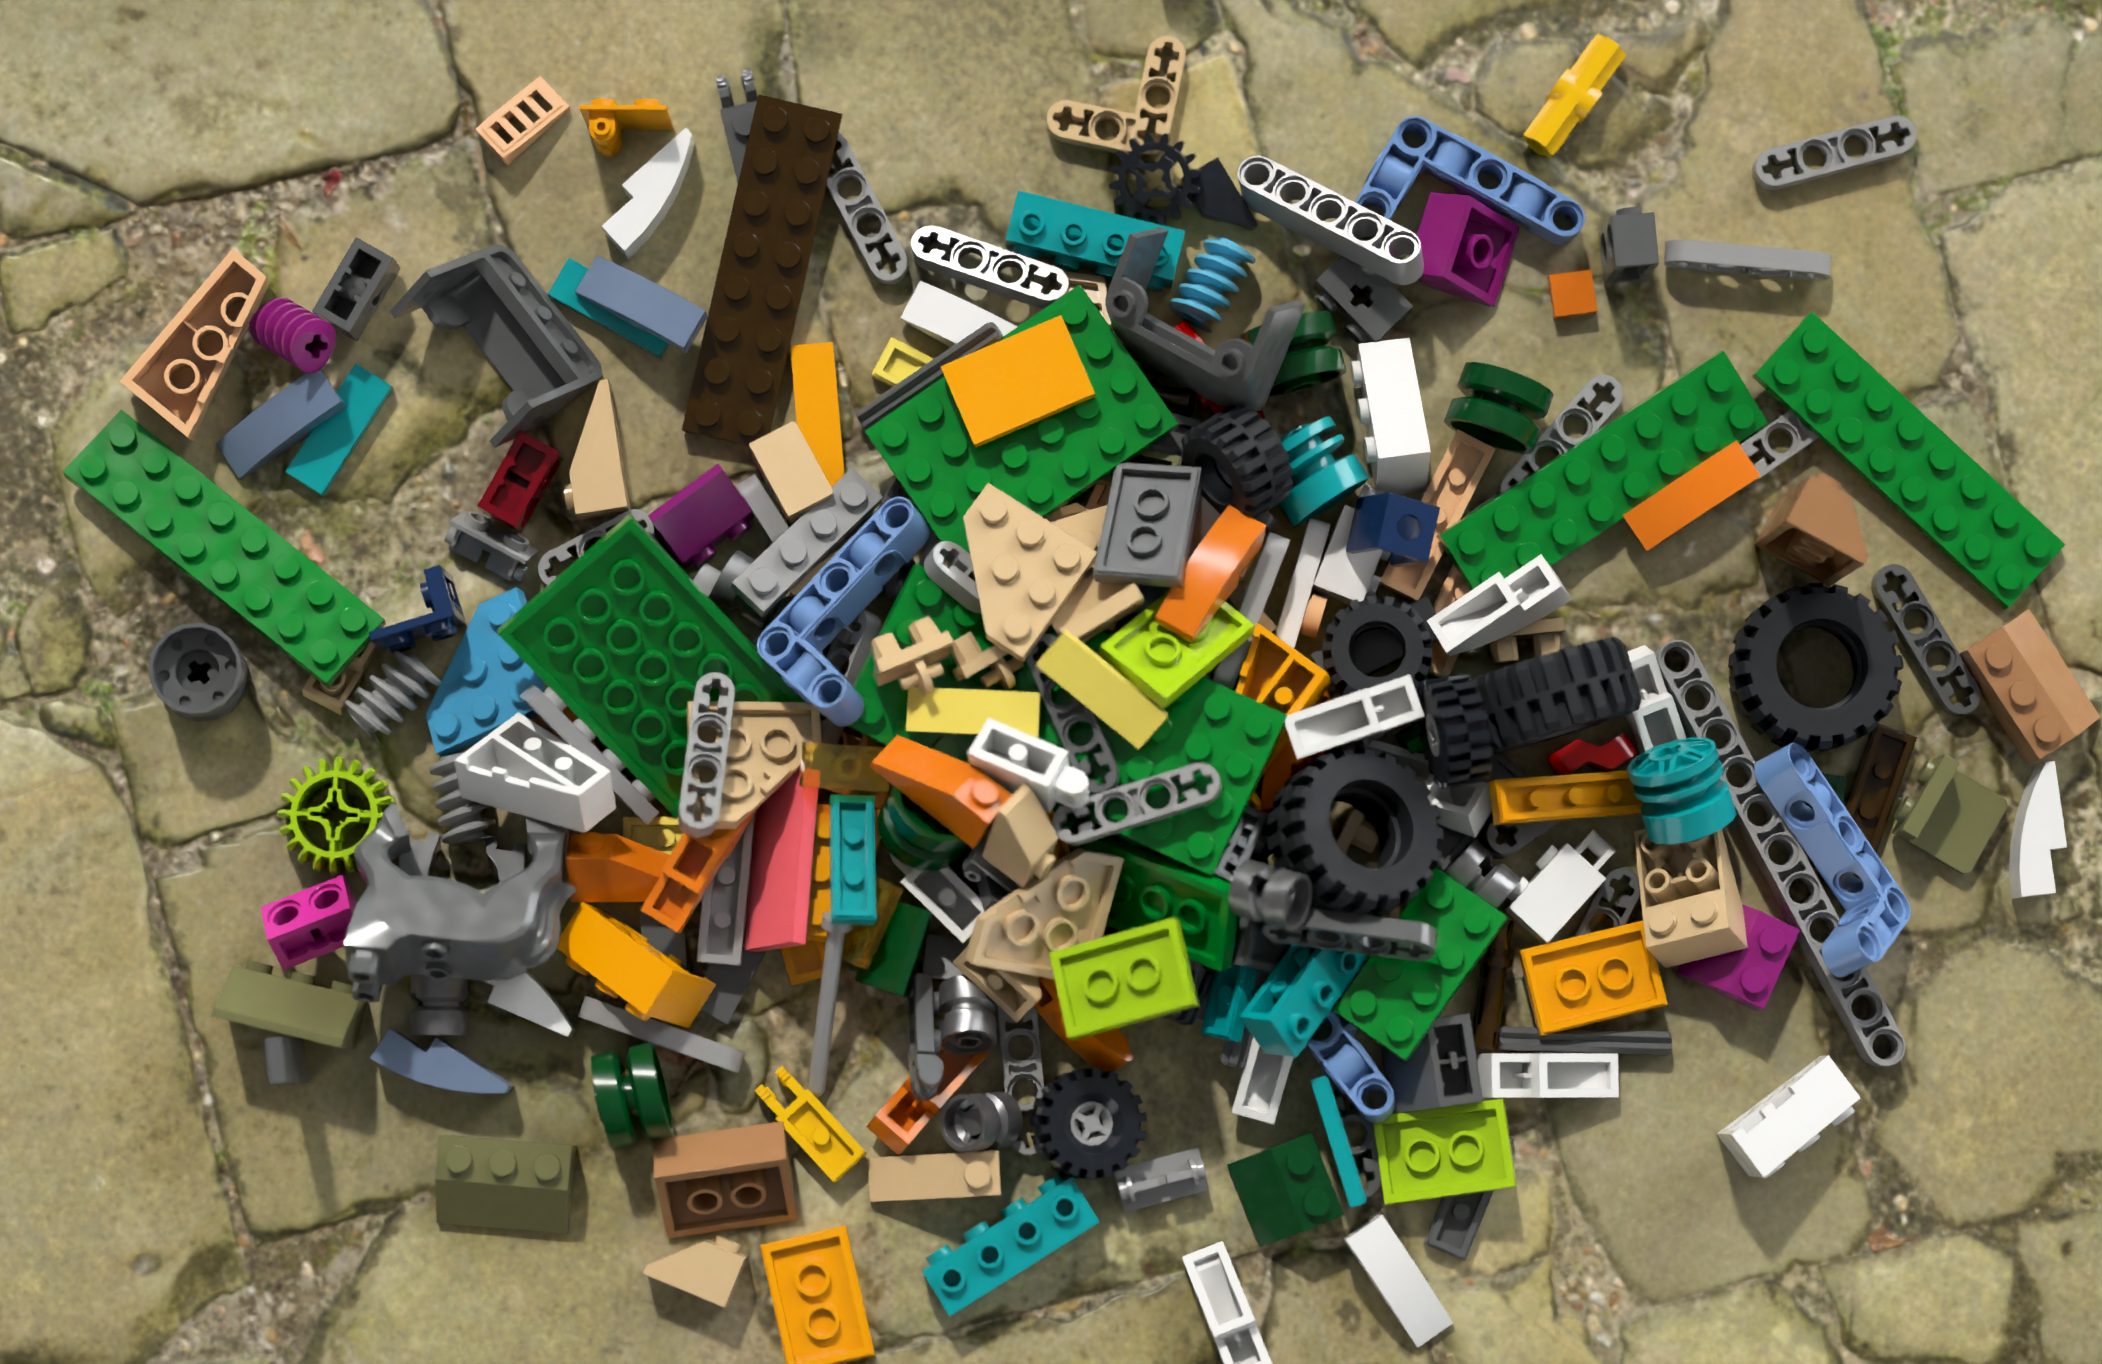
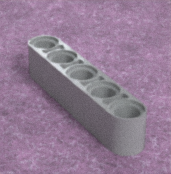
(1338, 236)

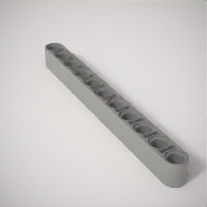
(1795, 866)

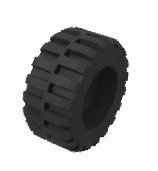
(1859, 631)
(1558, 694)
(1393, 805)

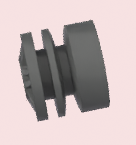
(173, 667)

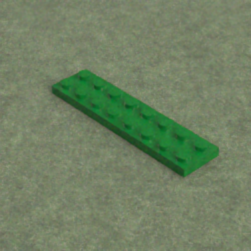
(1908, 460)
(1605, 474)
(224, 548)

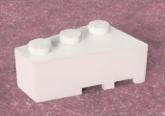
(1392, 416)
(536, 776)
(1790, 1118)

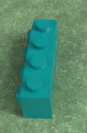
(1084, 237)
(1299, 997)
(1010, 1245)

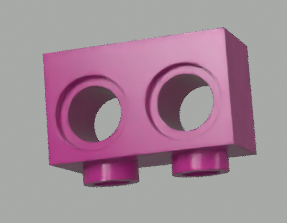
(309, 922)

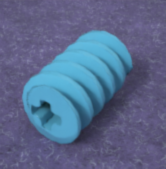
(1210, 282)

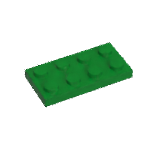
(1161, 889)
(1403, 998)

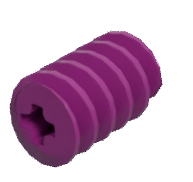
(294, 334)

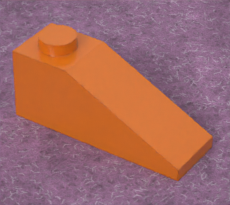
(944, 787)
(612, 868)

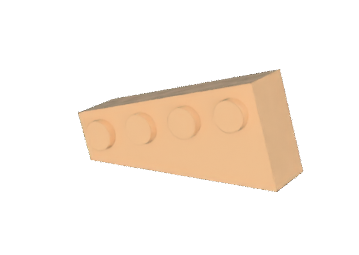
(196, 348)

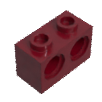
(520, 482)

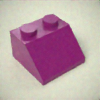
(1465, 247)
(702, 517)
(1749, 972)

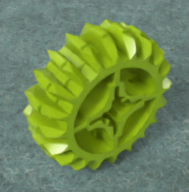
(336, 796)

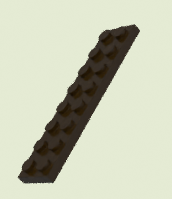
(762, 271)

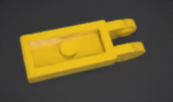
(814, 1128)

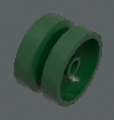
(1307, 359)
(1499, 407)
(917, 836)
(625, 1096)

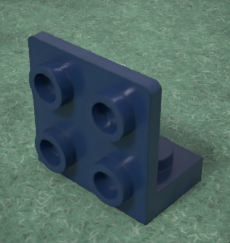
(447, 615)

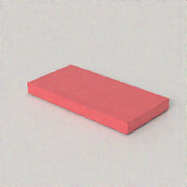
(781, 868)

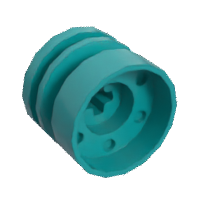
(1317, 476)
(1681, 790)

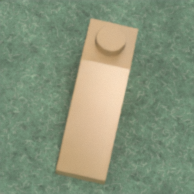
(597, 468)
(934, 1176)

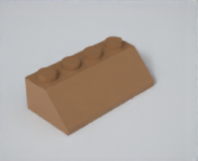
(1816, 530)

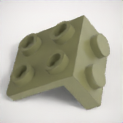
(1949, 815)

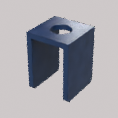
(1376, 528)

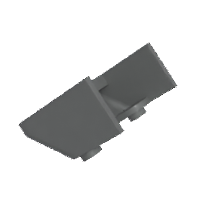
(514, 327)
(1226, 376)

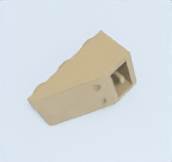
(1689, 899)

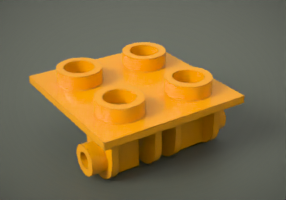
(608, 119)

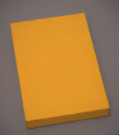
(1018, 381)
(1591, 978)
(817, 1298)

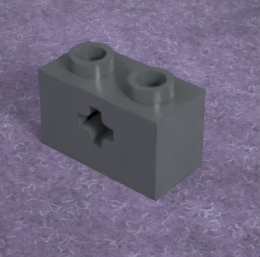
(356, 289)
(1367, 323)

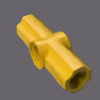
(1574, 96)

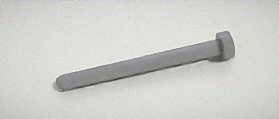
(826, 1003)

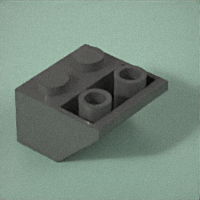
(1440, 1069)

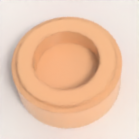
(1313, 615)

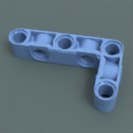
(1458, 164)
(835, 600)
(1837, 848)
(1351, 1066)

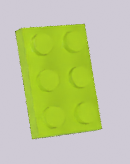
(1166, 663)
(1123, 979)
(1445, 1152)

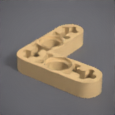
(1128, 123)

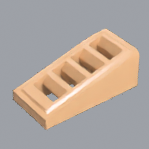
(533, 131)

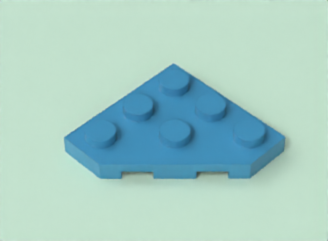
(481, 681)

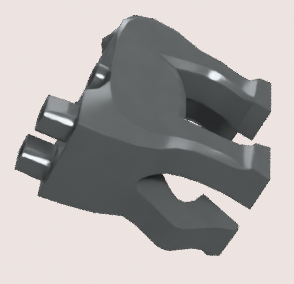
(446, 927)

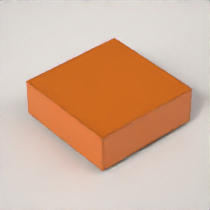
(1572, 294)

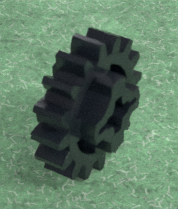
(1166, 163)

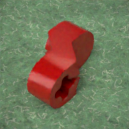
(1591, 755)

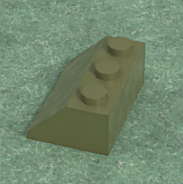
(291, 1005)
(504, 1183)

